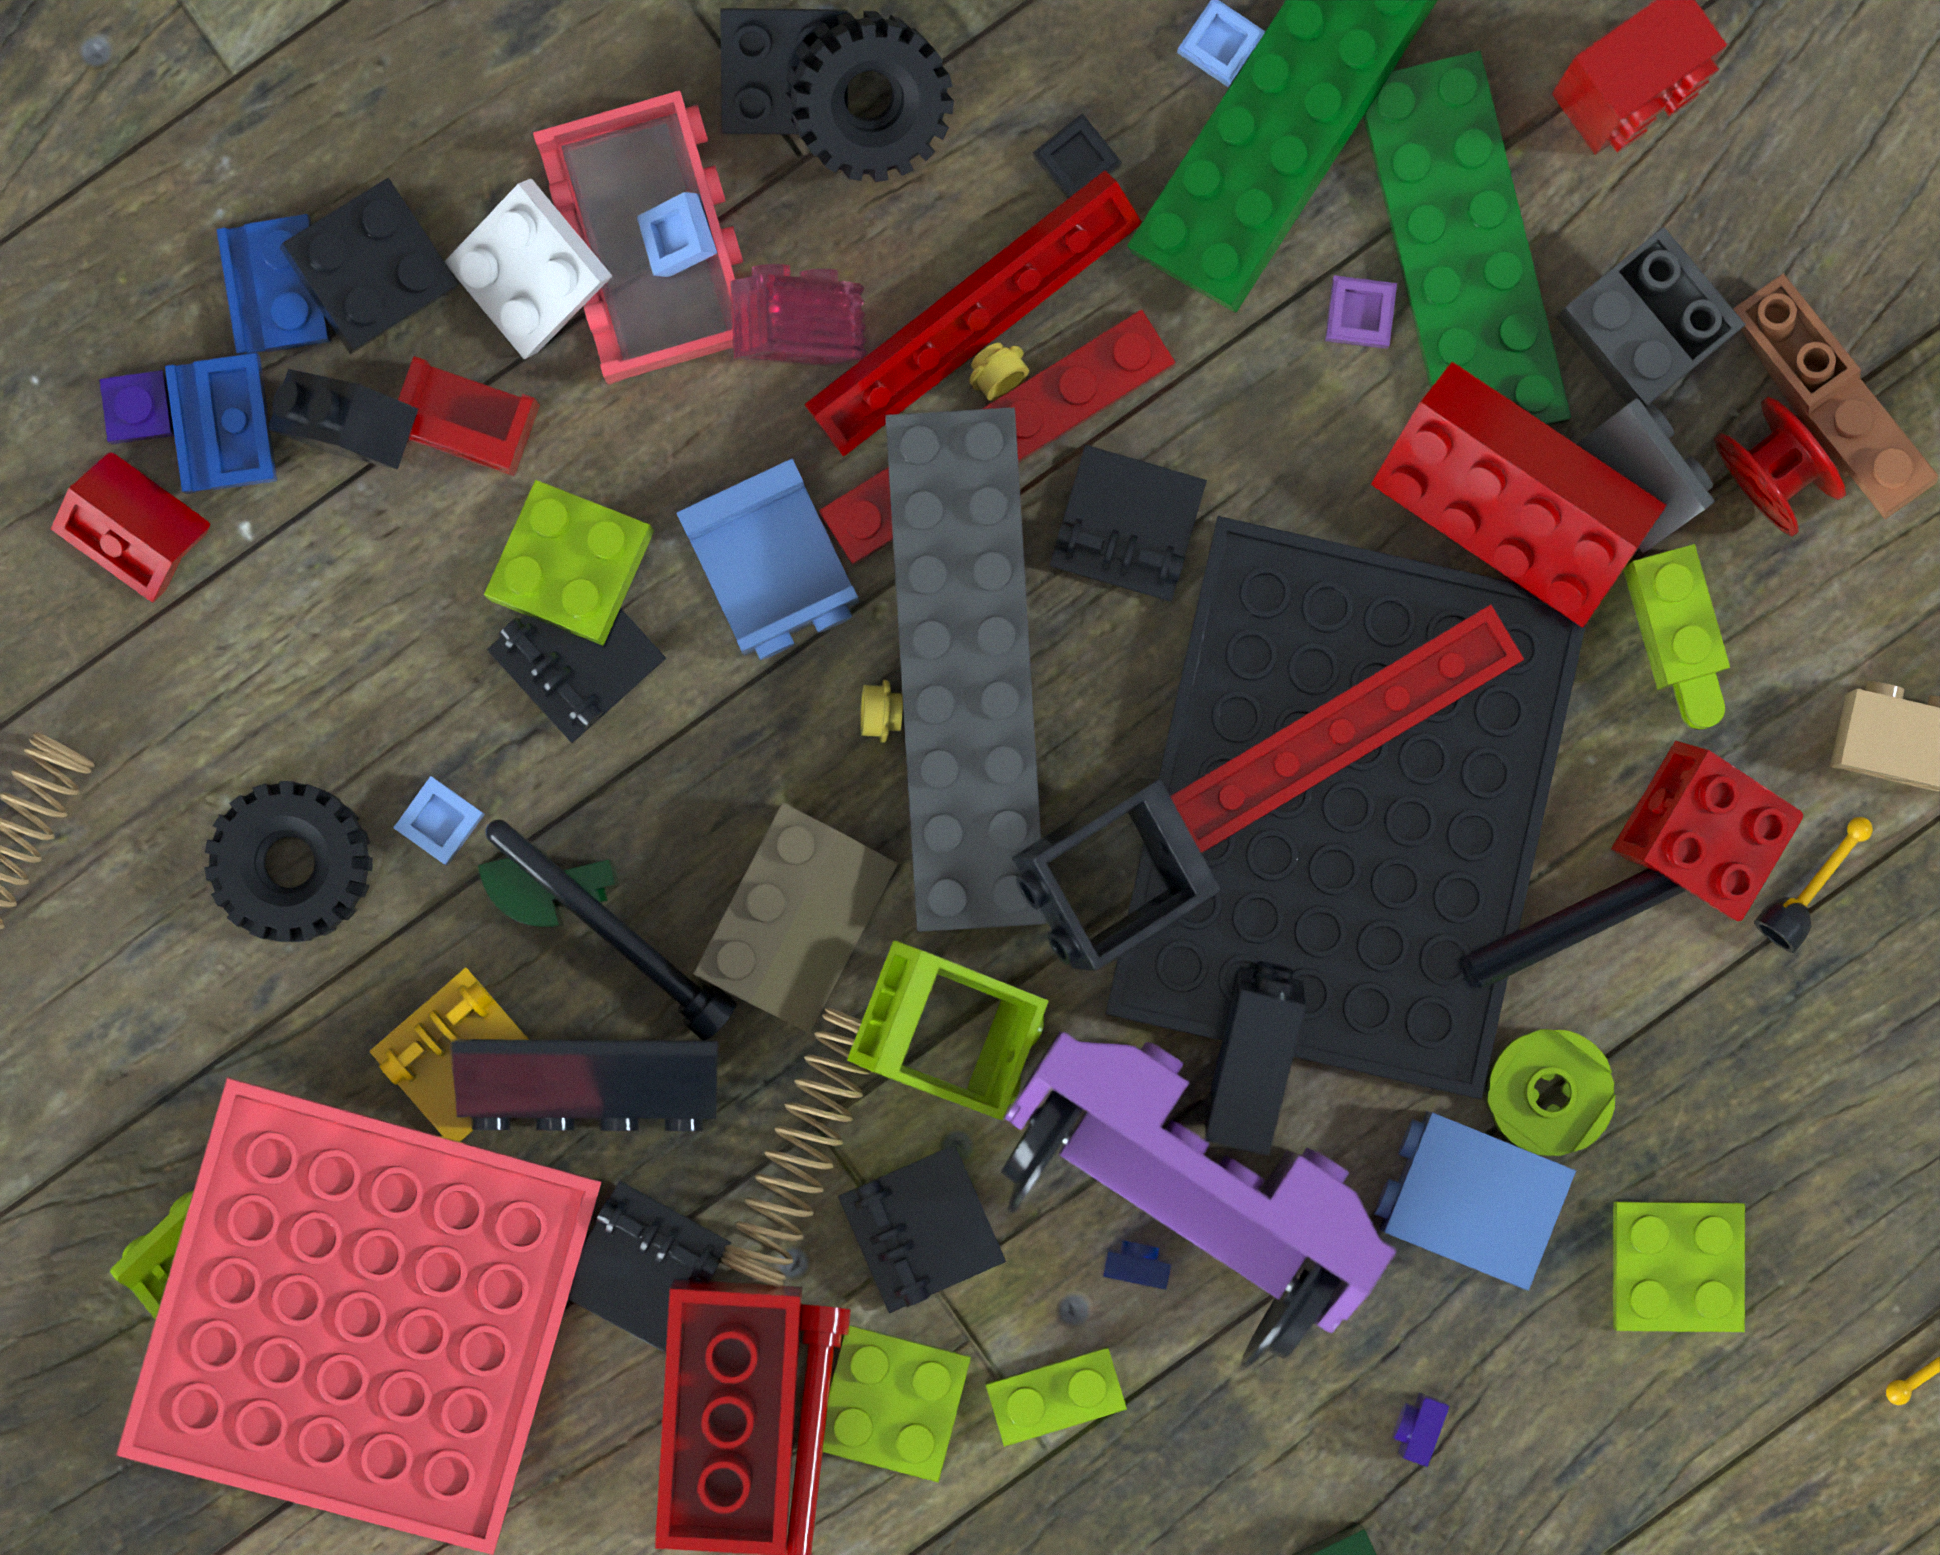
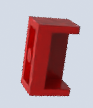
(468, 417)

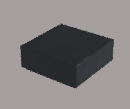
(1076, 156)

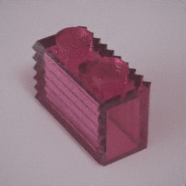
(797, 318)

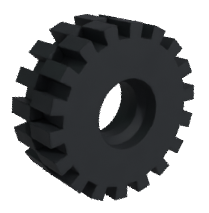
(897, 133)
(241, 851)

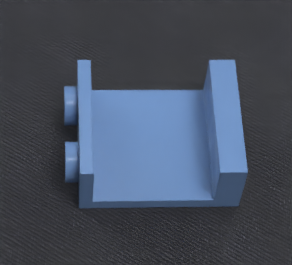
(769, 560)

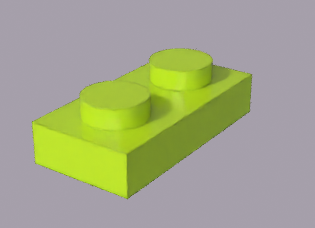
(1056, 1396)

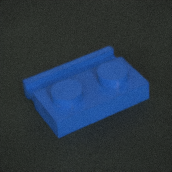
(263, 291)
(221, 423)

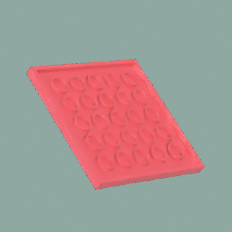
(359, 1317)

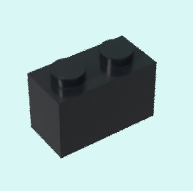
(342, 418)

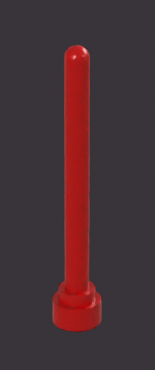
(822, 1332)

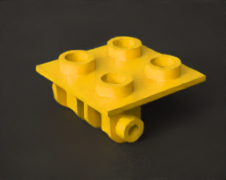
(420, 1048)

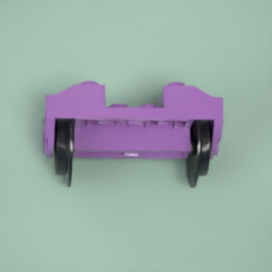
(1294, 1238)

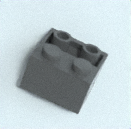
(1650, 320)
(1640, 449)

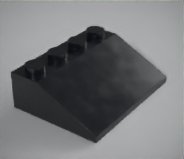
(585, 1080)

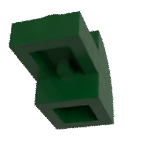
(528, 901)

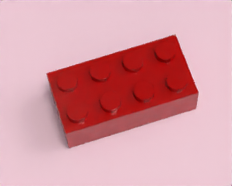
(1517, 494)
(728, 1417)

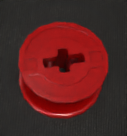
(1780, 466)

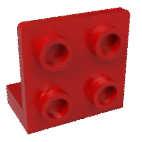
(1709, 829)

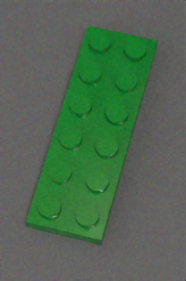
(1273, 141)
(1463, 233)

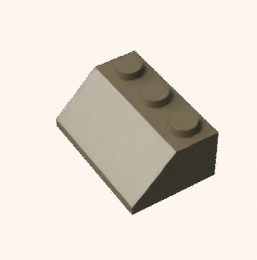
(795, 918)

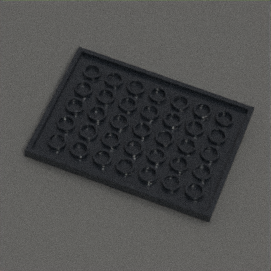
(1387, 864)

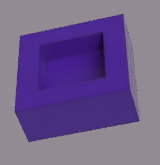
(136, 407)
(1420, 1428)

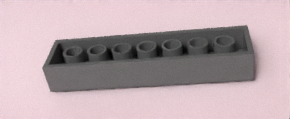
(964, 664)

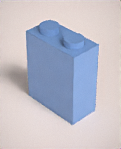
(1474, 1199)

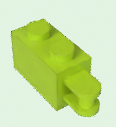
(1680, 632)

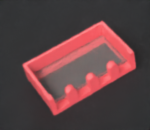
(604, 177)

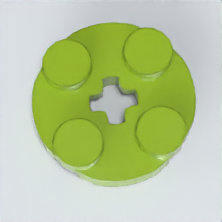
(1587, 1088)

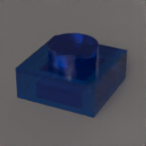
(1137, 1264)

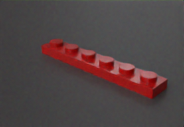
(974, 313)
(1044, 411)
(1346, 728)

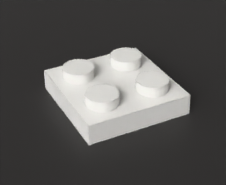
(527, 268)

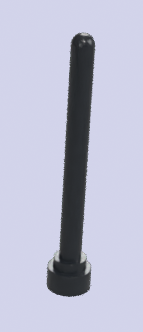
(702, 1006)

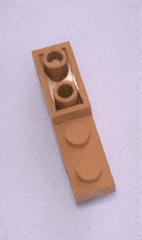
(1831, 397)

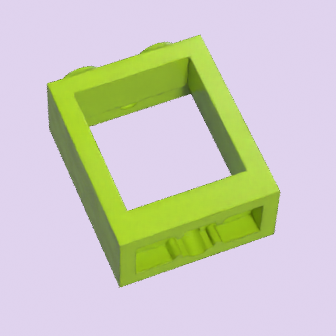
(897, 1010)

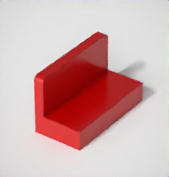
(129, 525)

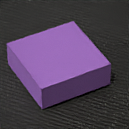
(1360, 312)

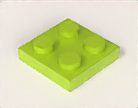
(569, 562)
(1679, 1266)
(894, 1402)

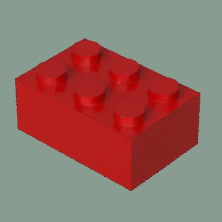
(1638, 71)

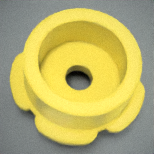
(998, 370)
(880, 711)

